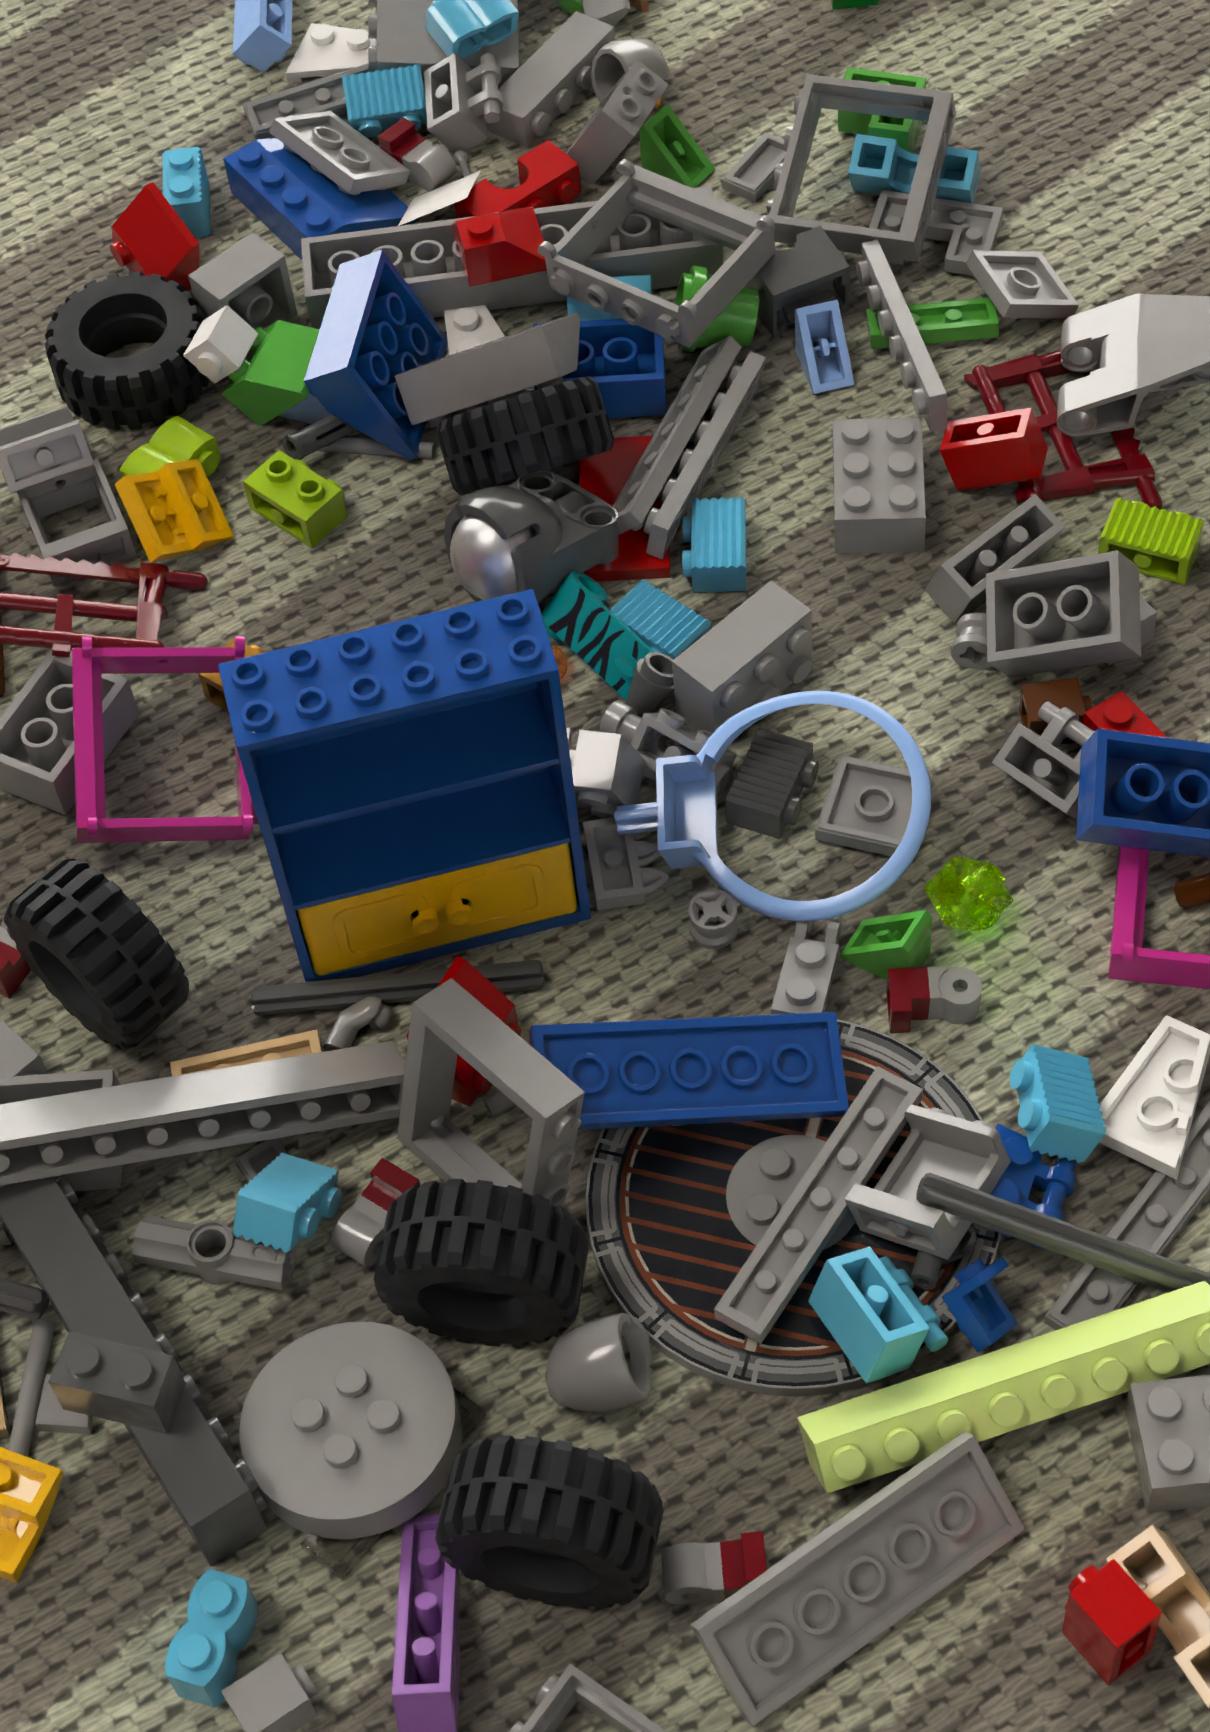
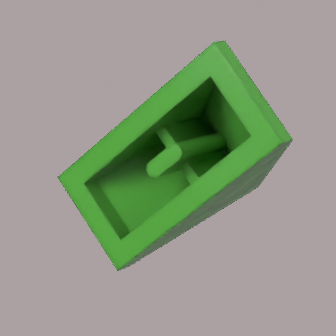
(671, 150)
(890, 942)

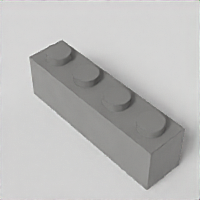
(551, 79)

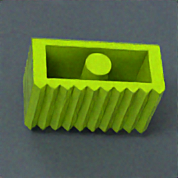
(1153, 539)

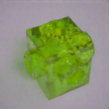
(968, 894)

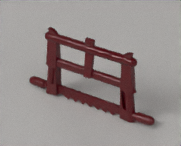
(1077, 479)
(147, 613)

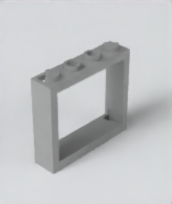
(872, 98)
(455, 1023)

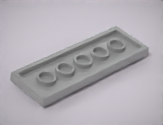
(857, 1578)

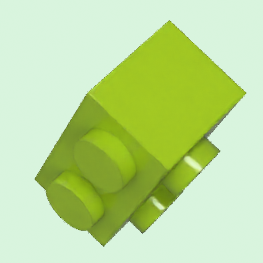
(295, 498)

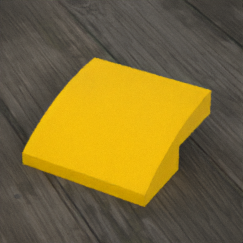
(174, 510)
(26, 1502)

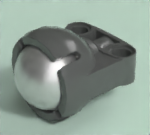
(528, 536)

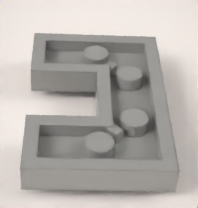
(960, 223)

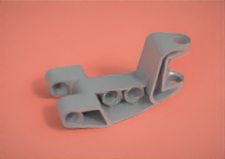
(1131, 350)

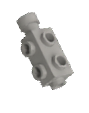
(650, 734)

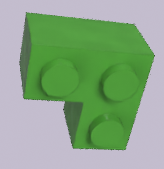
(904, 130)

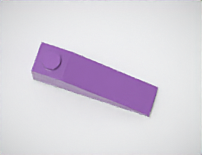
(426, 1633)

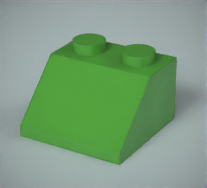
(273, 371)

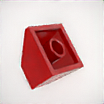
(499, 245)

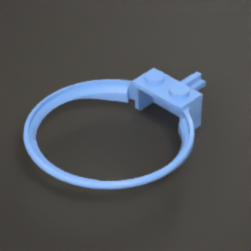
(688, 811)

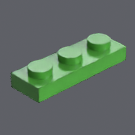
(944, 322)

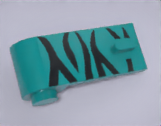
(593, 631)

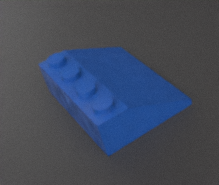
(300, 201)
(365, 339)

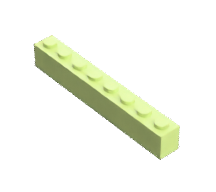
(1009, 1387)

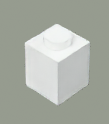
(220, 344)

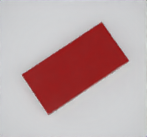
(605, 477)

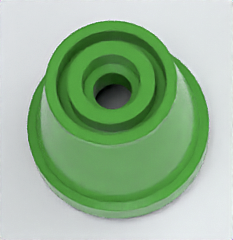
(735, 320)

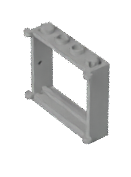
(678, 205)

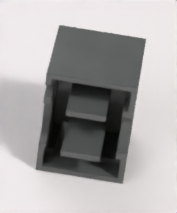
(801, 278)

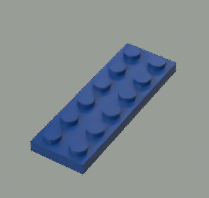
(700, 1068)

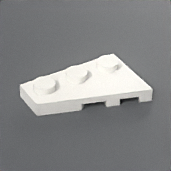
(1157, 1096)

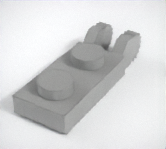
(808, 970)

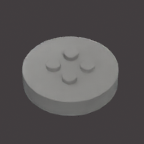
(351, 1430)

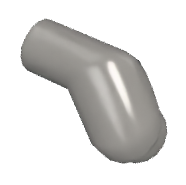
(353, 1018)

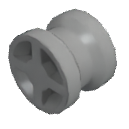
(971, 642)
(708, 907)

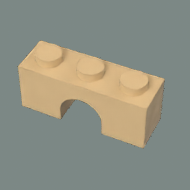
(1181, 1597)

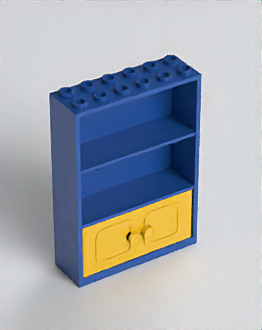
(413, 786)

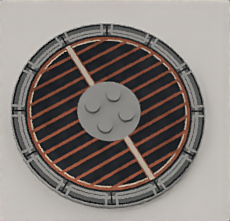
(690, 1202)

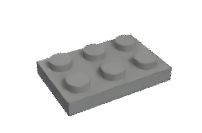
(339, 152)

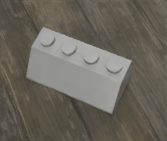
(491, 371)

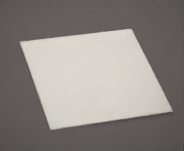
(439, 198)

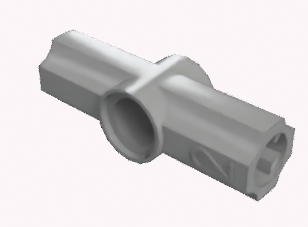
(185, 1245)

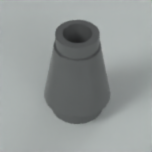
(651, 683)

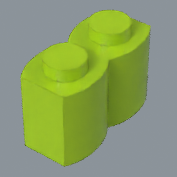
(174, 442)

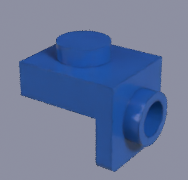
(978, 1305)

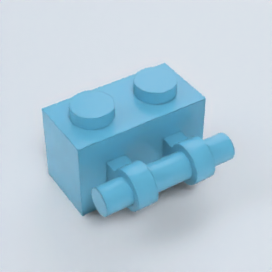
(874, 1313)

